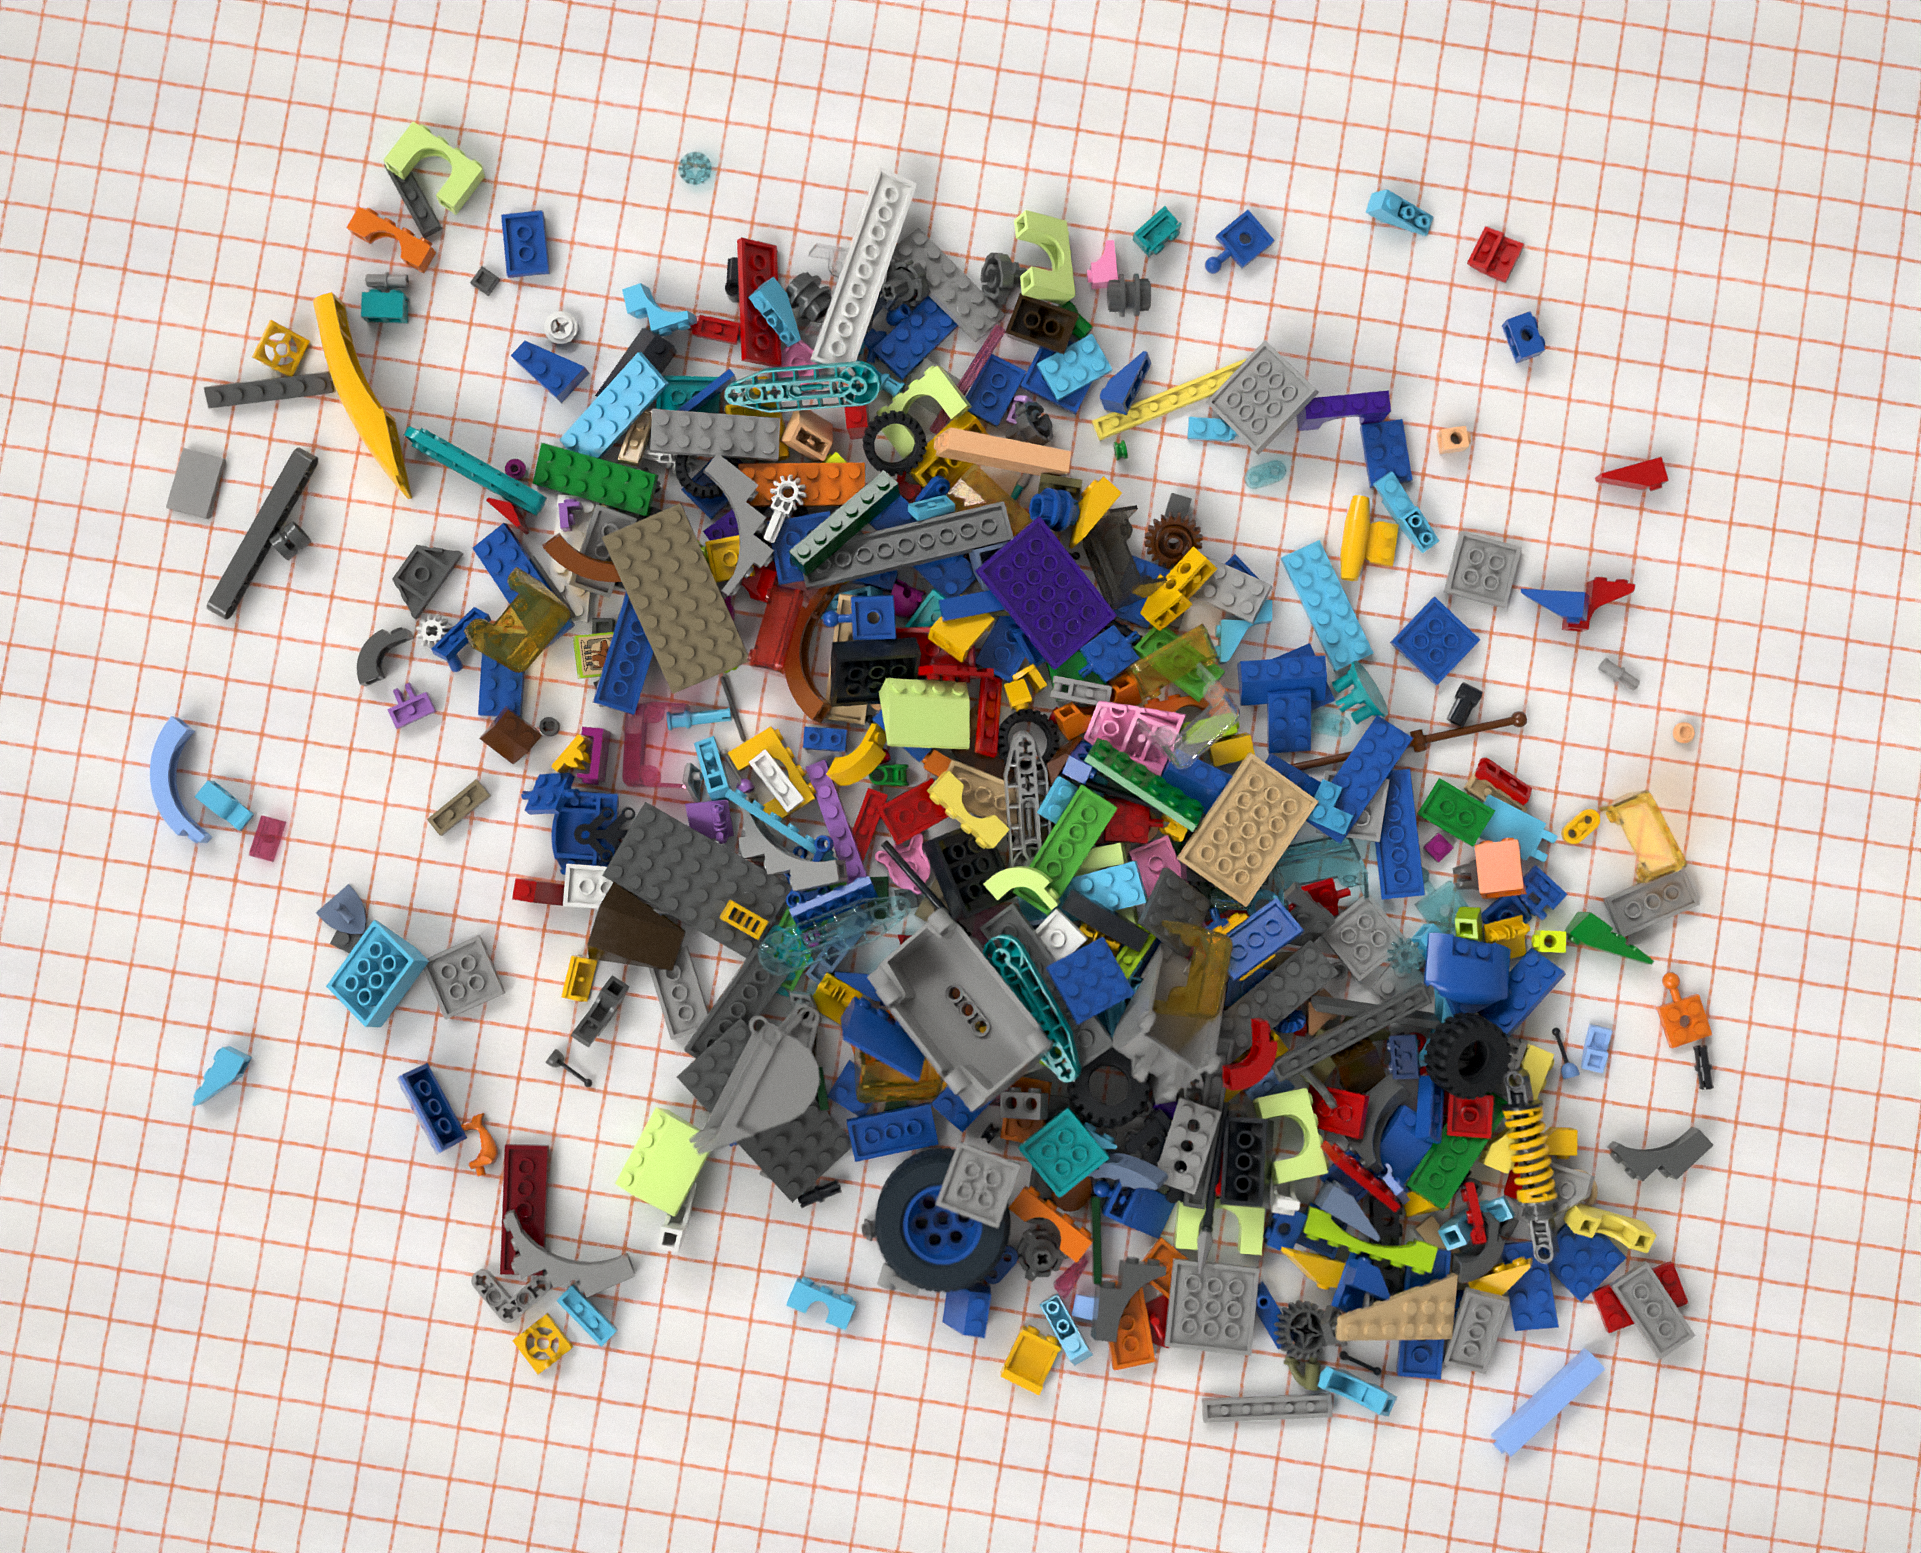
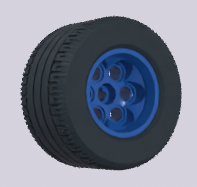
(907, 1247)

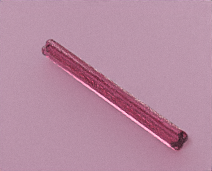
(971, 373)

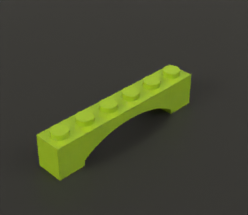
(1417, 1255)

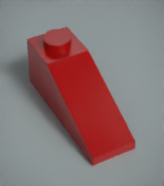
(1639, 476)

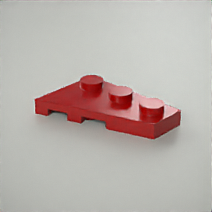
(950, 673)

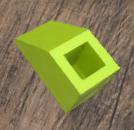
(1469, 923)

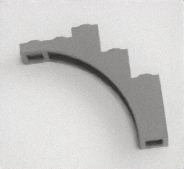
(739, 489)
(779, 860)
(592, 1276)

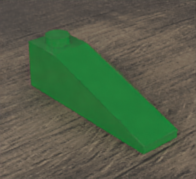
(1595, 933)

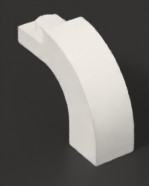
(1283, 1195)
(674, 1228)

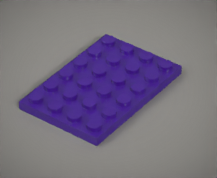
(1046, 593)

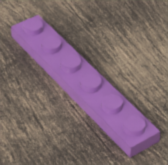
(836, 820)

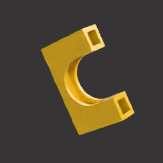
(771, 741)

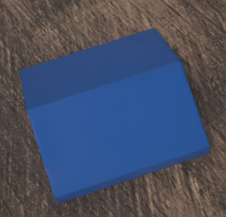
(1505, 908)

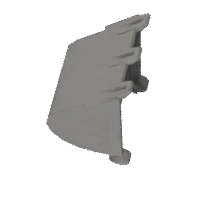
(1165, 1044)
(768, 1084)

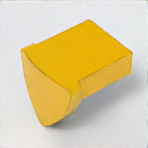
(1033, 677)

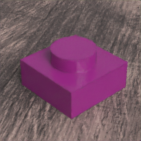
(1438, 847)

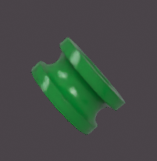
(1120, 450)

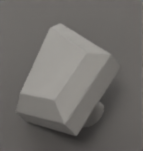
(691, 780)
(802, 997)

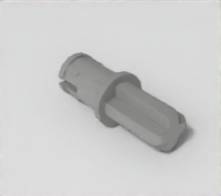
(387, 280)
(1619, 674)

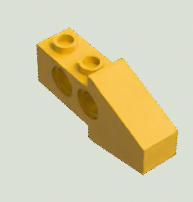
(1181, 585)

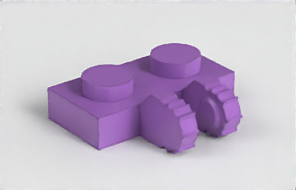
(412, 709)

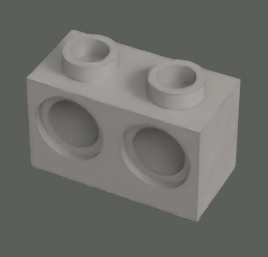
(1024, 1104)

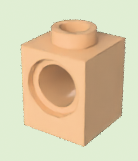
(1447, 446)

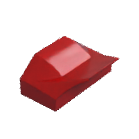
(759, 584)

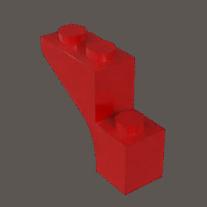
(1600, 593)

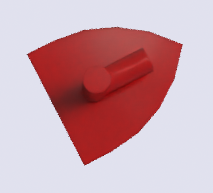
(1157, 1318)

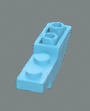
(1405, 513)

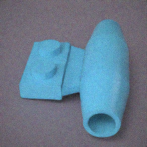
(1060, 797)

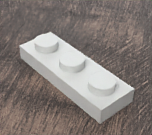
(776, 781)

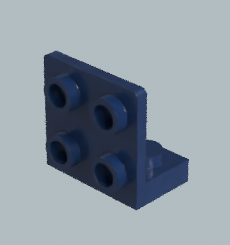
(1404, 1056)

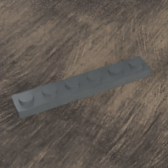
(269, 389)

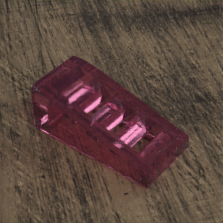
(1066, 1282)

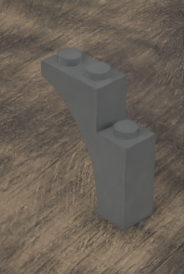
(1382, 1103)
(1671, 1158)
(1113, 1298)

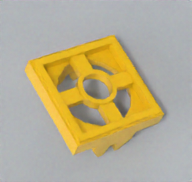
(260, 353)
(573, 755)
(521, 1343)

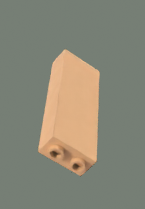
(1001, 453)

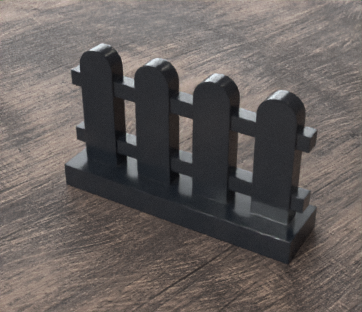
(1144, 1135)

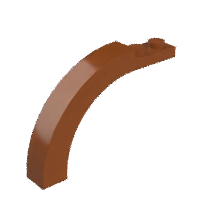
(580, 563)
(797, 662)

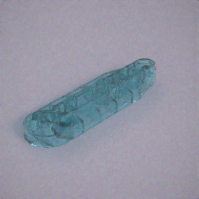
(844, 928)

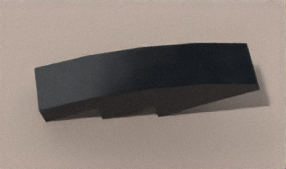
(1105, 920)

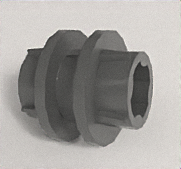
(807, 294)
(1128, 295)

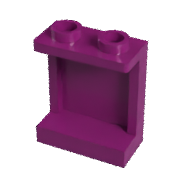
(599, 755)

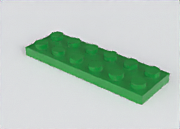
(595, 479)
(1145, 784)
(1449, 1162)

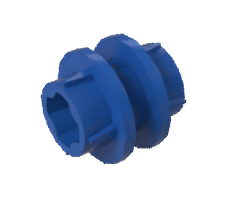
(1055, 508)

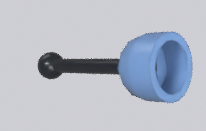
(1568, 1069)

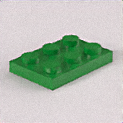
(1456, 812)

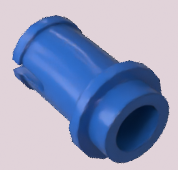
(895, 316)

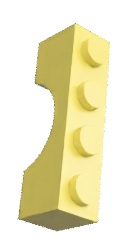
(948, 792)
(1629, 1231)

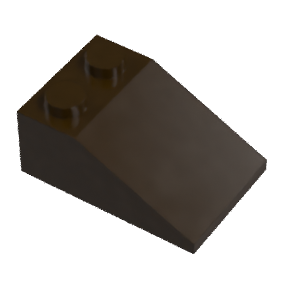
(1041, 324)

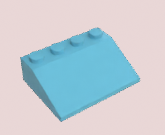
(377, 974)

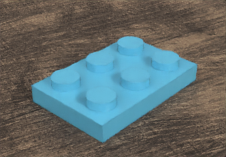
(1076, 368)

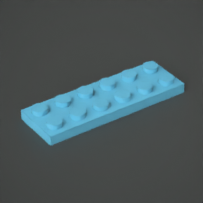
(615, 408)
(1326, 605)
(1112, 887)

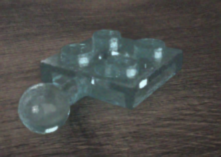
(1430, 905)

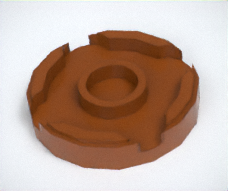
(1075, 1197)

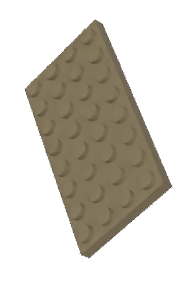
(676, 598)

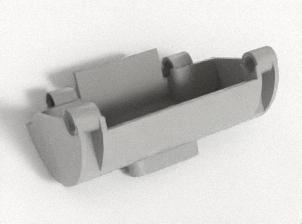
(918, 991)

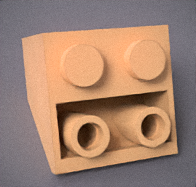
(808, 435)

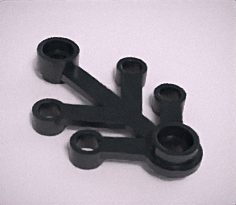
(611, 833)

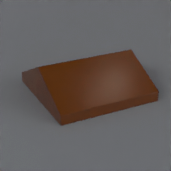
(1058, 761)

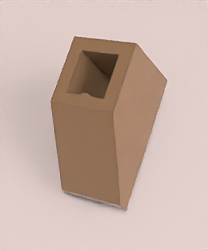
(1316, 1019)

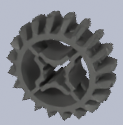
(1300, 1338)

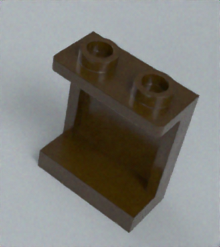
(1359, 1066)

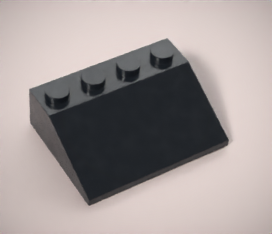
(863, 666)
(962, 871)

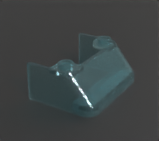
(1319, 861)

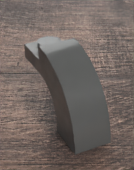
(373, 652)
(601, 1011)
(1481, 1257)

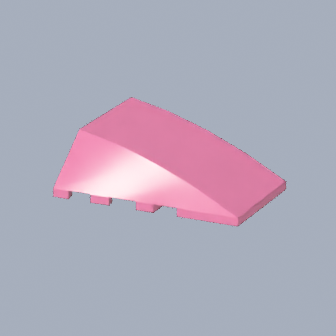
(1119, 727)

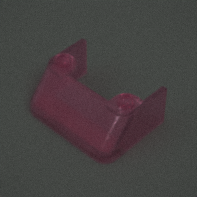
(635, 772)

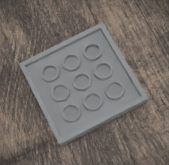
(1262, 397)
(1212, 1308)

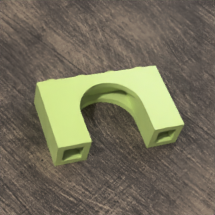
(419, 143)
(1053, 237)
(934, 384)
(1106, 857)
(1297, 1106)
(1250, 1226)

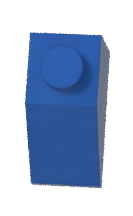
(1366, 1278)

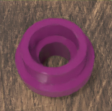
(521, 469)

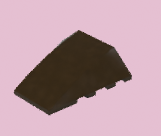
(633, 933)

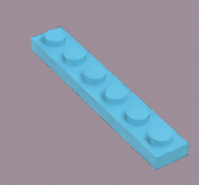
(775, 821)

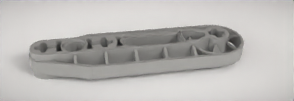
(1025, 798)

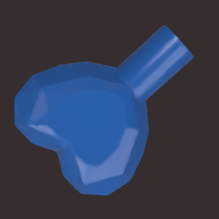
(871, 340)

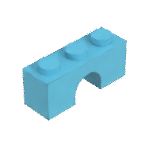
(807, 1292)

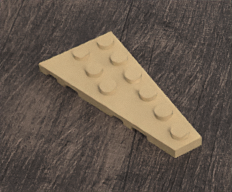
(1409, 1315)

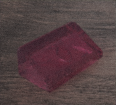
(267, 838)

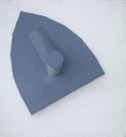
(344, 912)

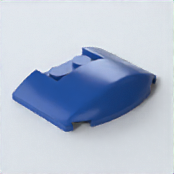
(576, 812)
(1467, 969)

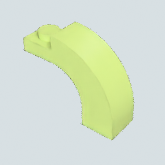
(1023, 877)

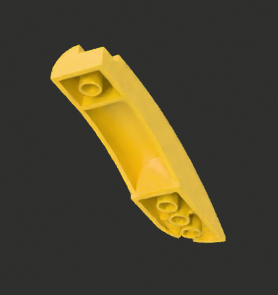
(367, 415)

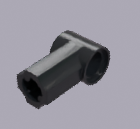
(732, 279)
(1466, 699)

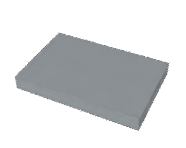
(195, 483)

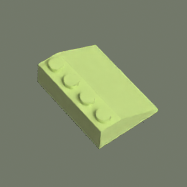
(926, 713)
(663, 1162)

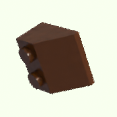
(510, 735)

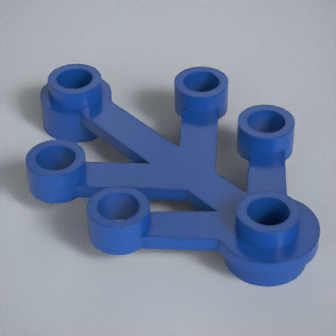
(818, 857)

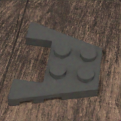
(1308, 914)

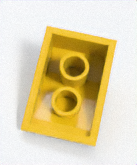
(1095, 502)

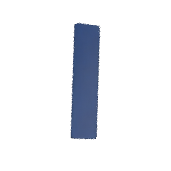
(1429, 1111)

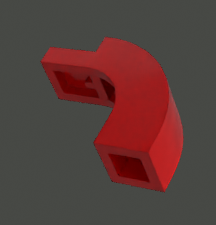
(1258, 1061)

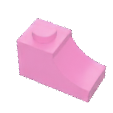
(1103, 269)

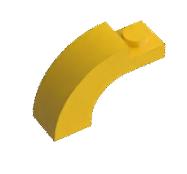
(861, 761)

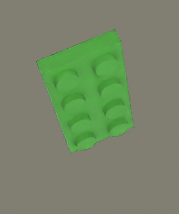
(1189, 683)

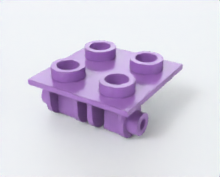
(711, 819)

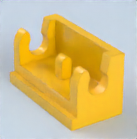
(1231, 749)
(1173, 829)
(579, 978)

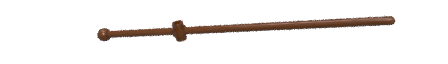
(1419, 741)

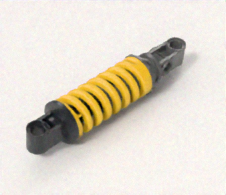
(1533, 1163)

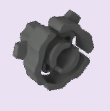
(1000, 276)
(905, 283)
(1029, 426)
(1035, 1266)

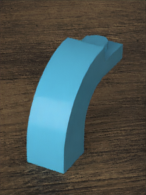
(1456, 1230)

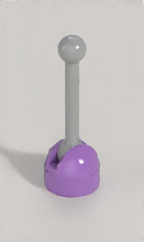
(744, 784)

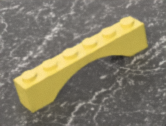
(1537, 1064)

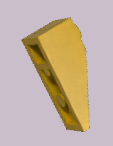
(1317, 1267)

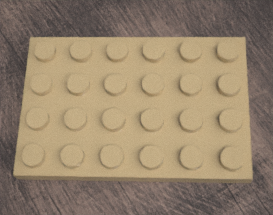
(1247, 829)

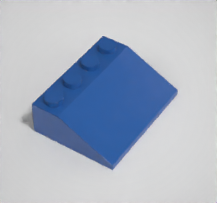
(1197, 781)
(881, 1037)

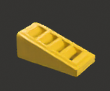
(728, 909)

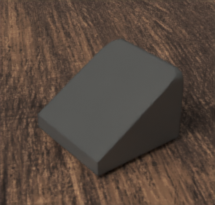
(1507, 1227)

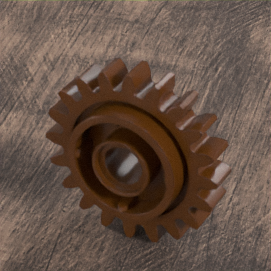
(1169, 528)

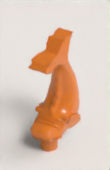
(488, 1152)

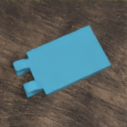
(1516, 824)

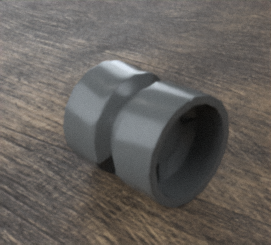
(296, 535)

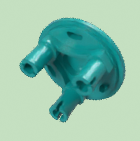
(1364, 692)

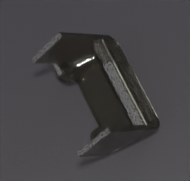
(1113, 561)

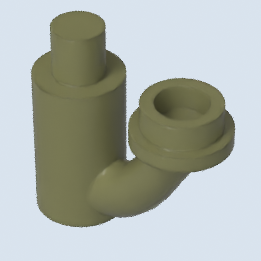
(1312, 1372)

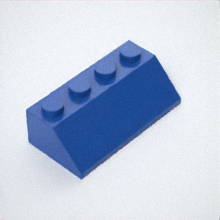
(1281, 674)
(431, 1108)

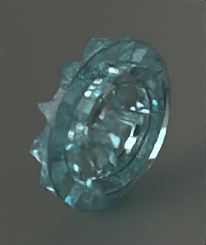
(688, 163)

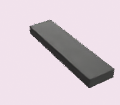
(416, 204)

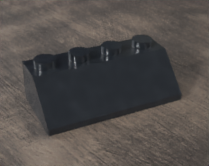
(653, 347)
(1247, 1162)

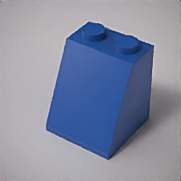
(968, 1310)

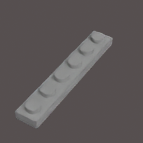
(1267, 1407)

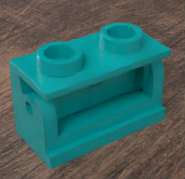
(1157, 232)
(384, 307)

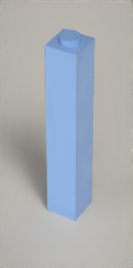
(1547, 1402)

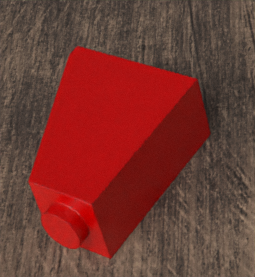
(857, 420)
(538, 891)

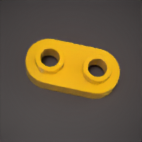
(1579, 826)

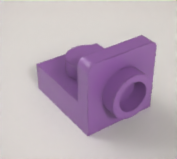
(567, 517)

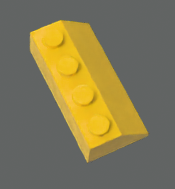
(948, 468)

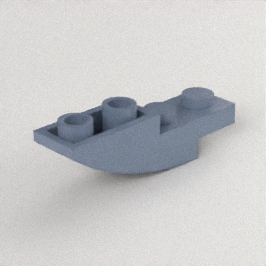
(818, 970)
(1131, 1172)

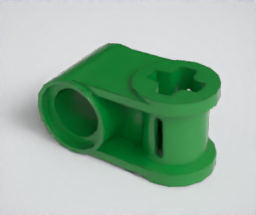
(891, 775)

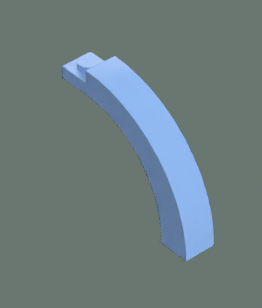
(164, 783)

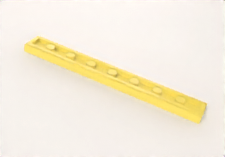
(1164, 402)

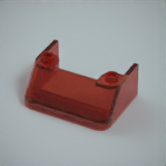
(777, 629)

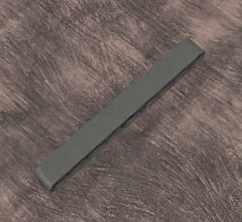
(264, 527)

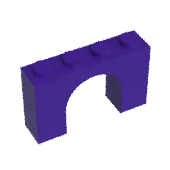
(1369, 407)

